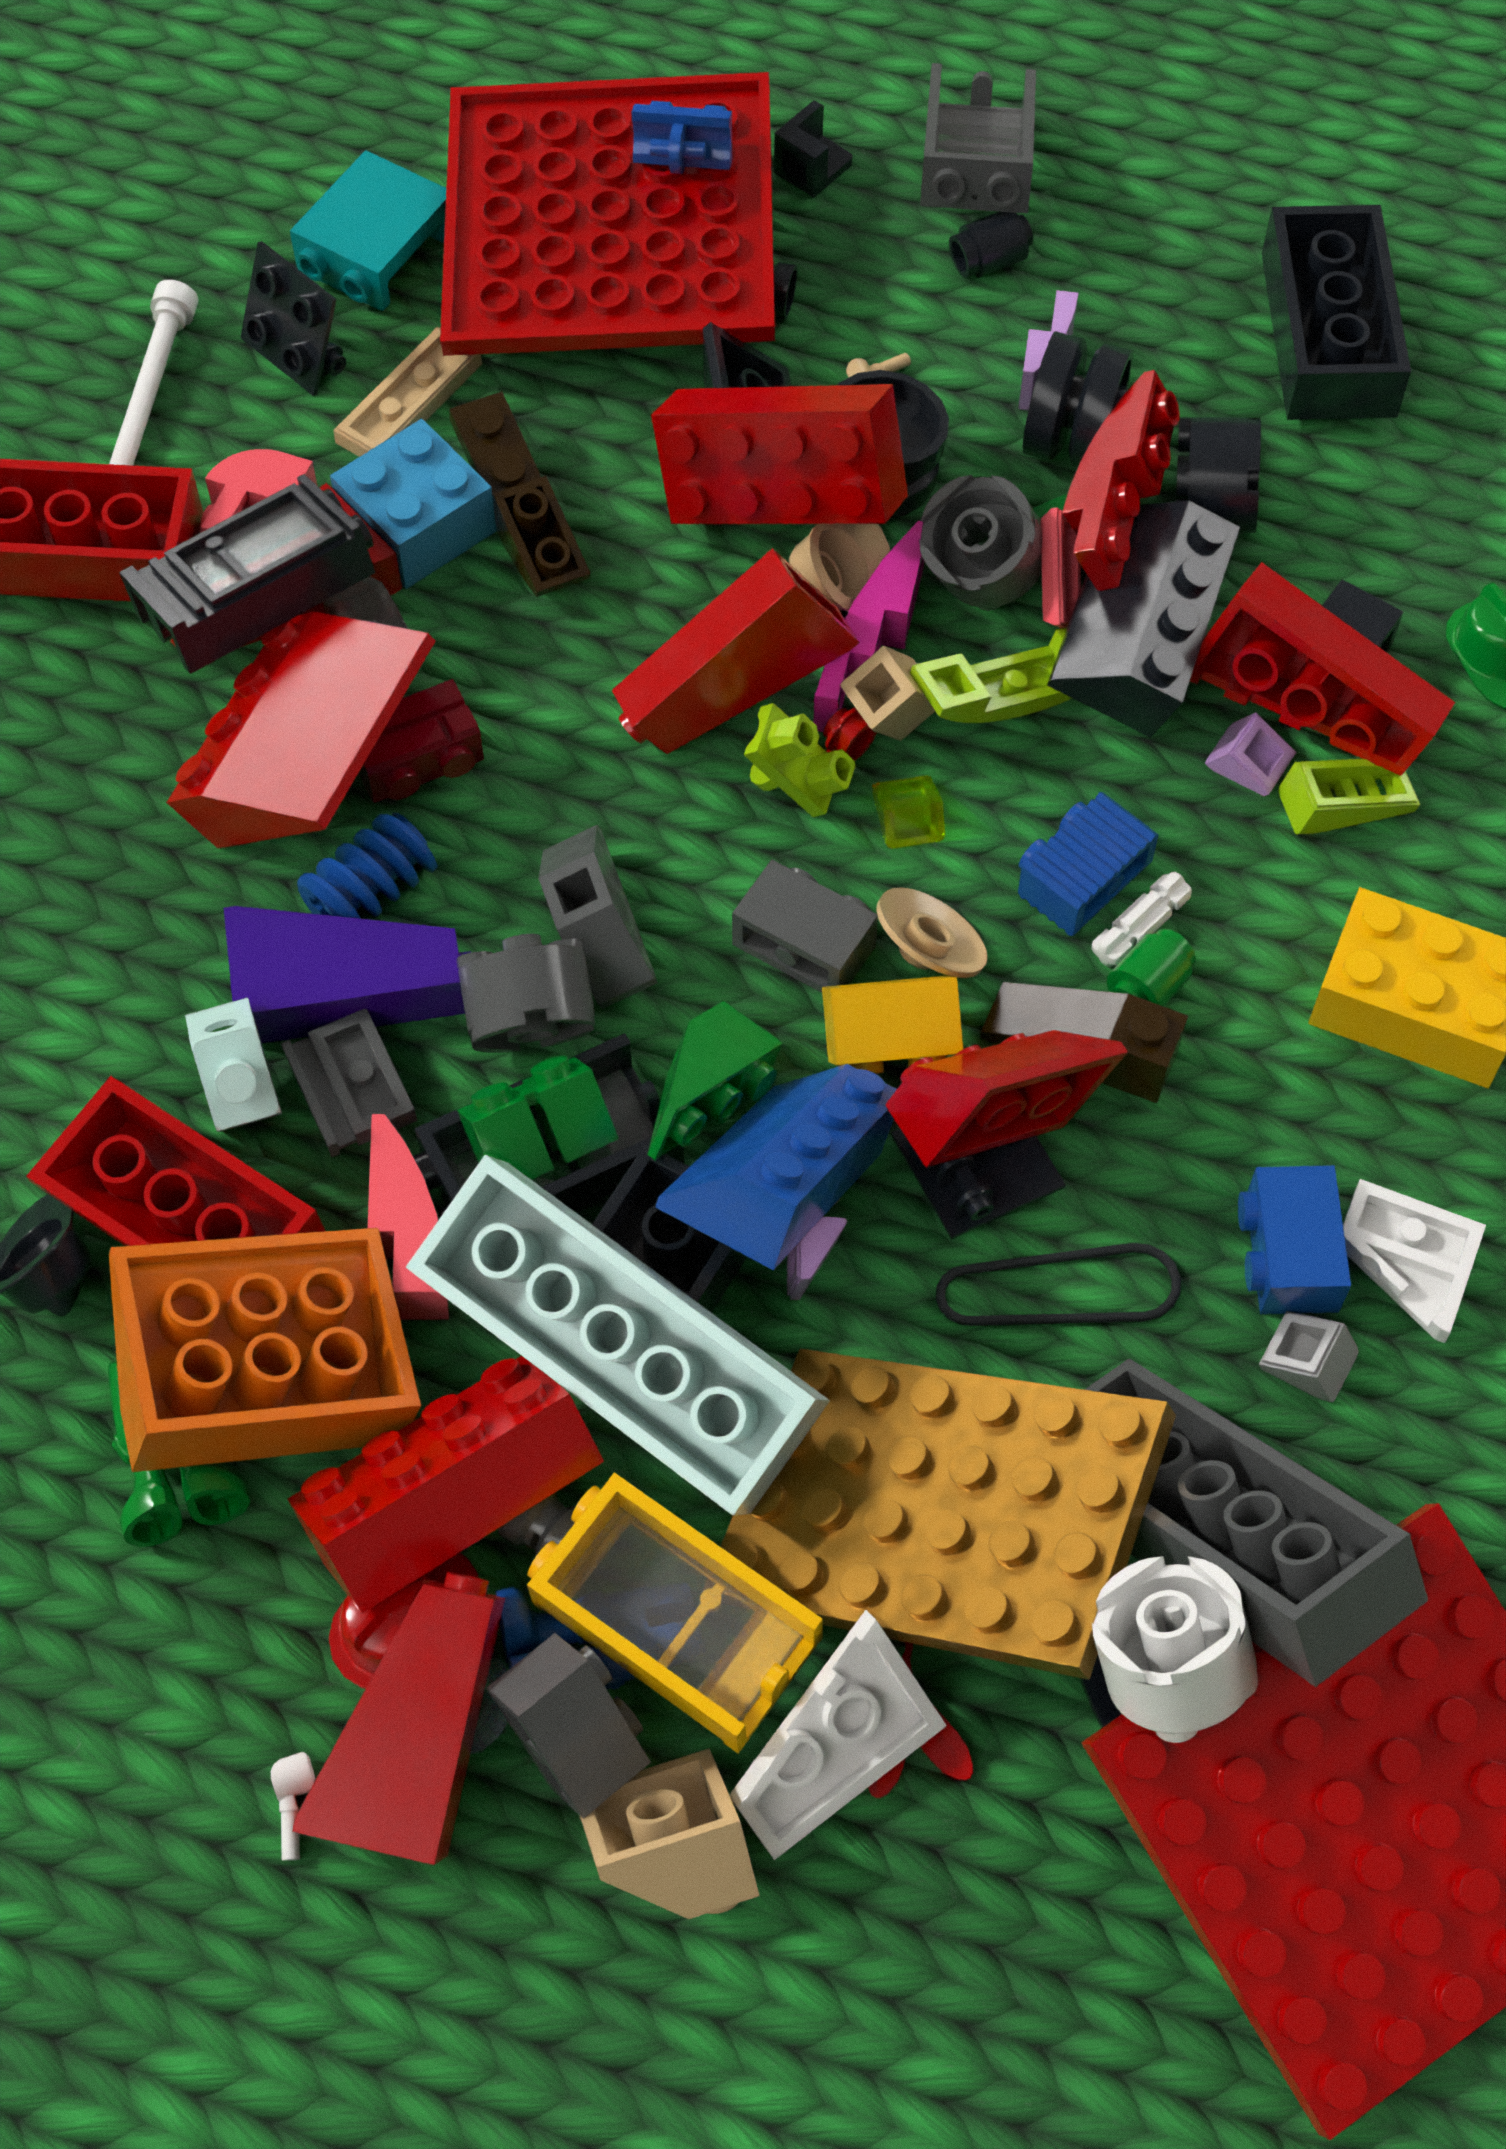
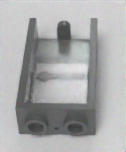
(978, 151)

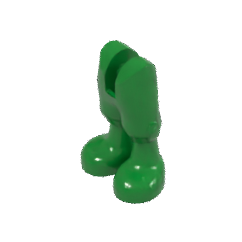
(153, 1510)

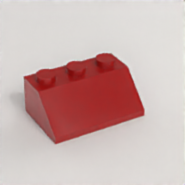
(999, 1092)

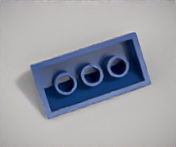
(784, 1163)

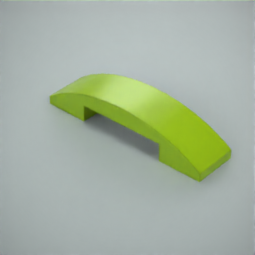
(993, 688)

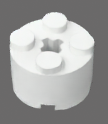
(1174, 1646)

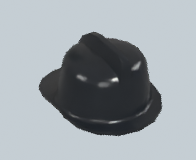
(43, 1259)

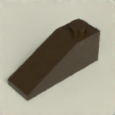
(1144, 1028)

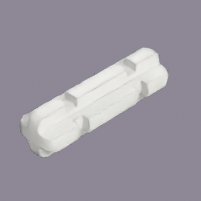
(1141, 918)

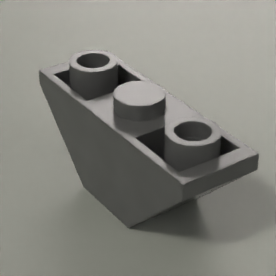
(593, 907)

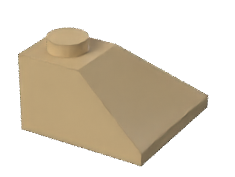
(674, 1839)

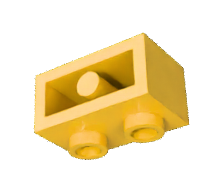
(892, 1021)

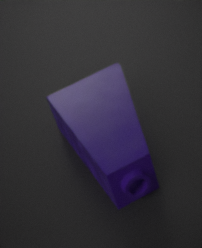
(325, 967)

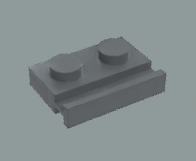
(347, 1080)

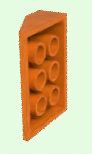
(257, 1347)

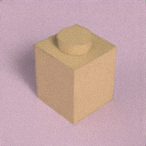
(888, 694)

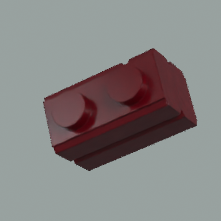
(423, 740)

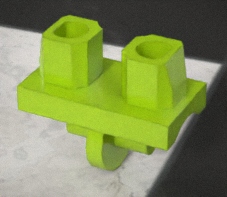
(789, 757)

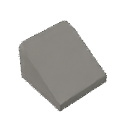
(1311, 1354)

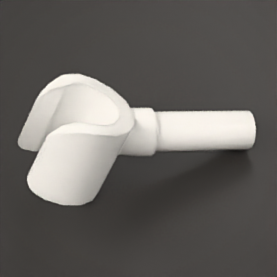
(291, 1778)

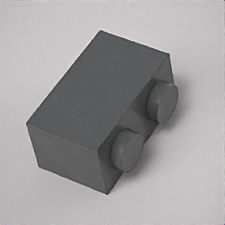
(804, 927)
(571, 1723)

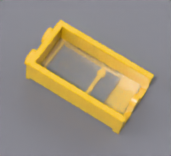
(674, 1610)

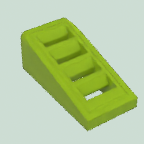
(1315, 810)

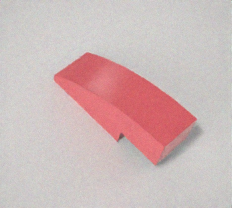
(404, 1215)

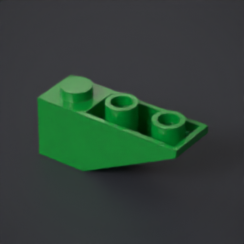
(713, 1072)

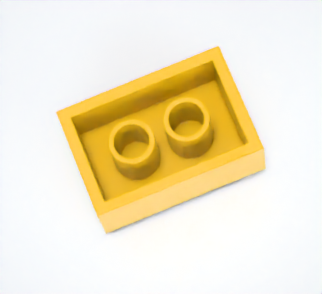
(1418, 988)

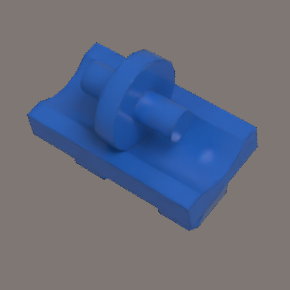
(682, 136)

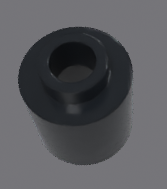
(991, 244)

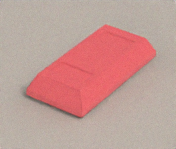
(1059, 569)

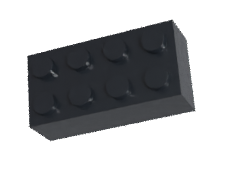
(1335, 312)

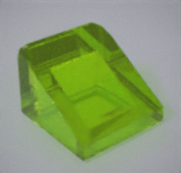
(909, 811)

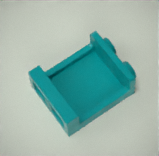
(368, 228)

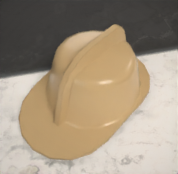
(840, 559)

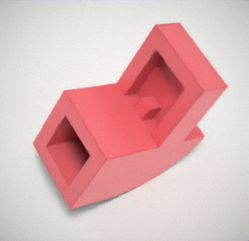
(248, 479)

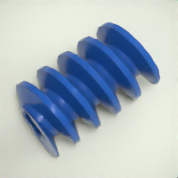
(367, 869)

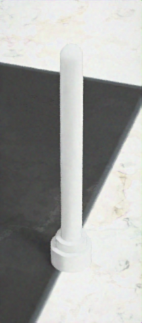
(172, 310)

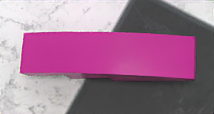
(877, 618)

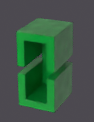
(565, 1105)

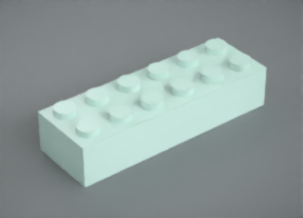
(618, 1335)

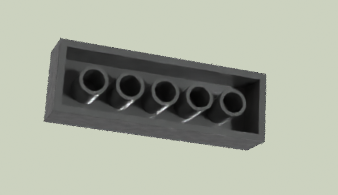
(1308, 1559)

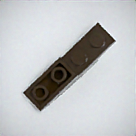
(523, 501)

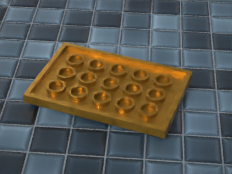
(958, 1507)

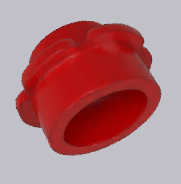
(848, 732)

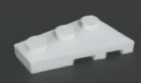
(837, 1739)

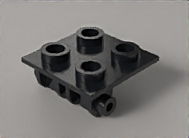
(290, 321)
(983, 1184)

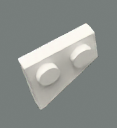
(1413, 1252)

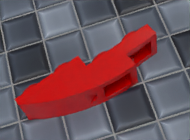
(1117, 471)

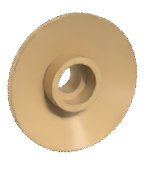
(931, 933)

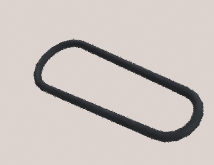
(1060, 1318)

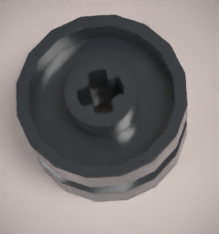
(1070, 400)
(922, 432)

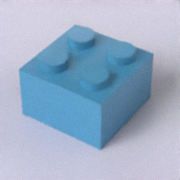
(418, 499)

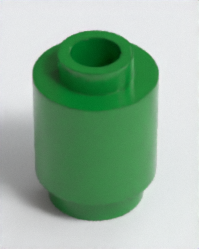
(1154, 967)

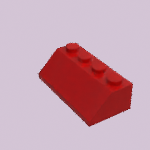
(160, 1180)

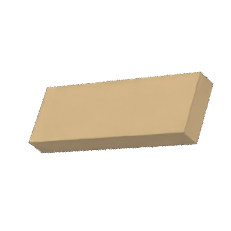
(406, 395)

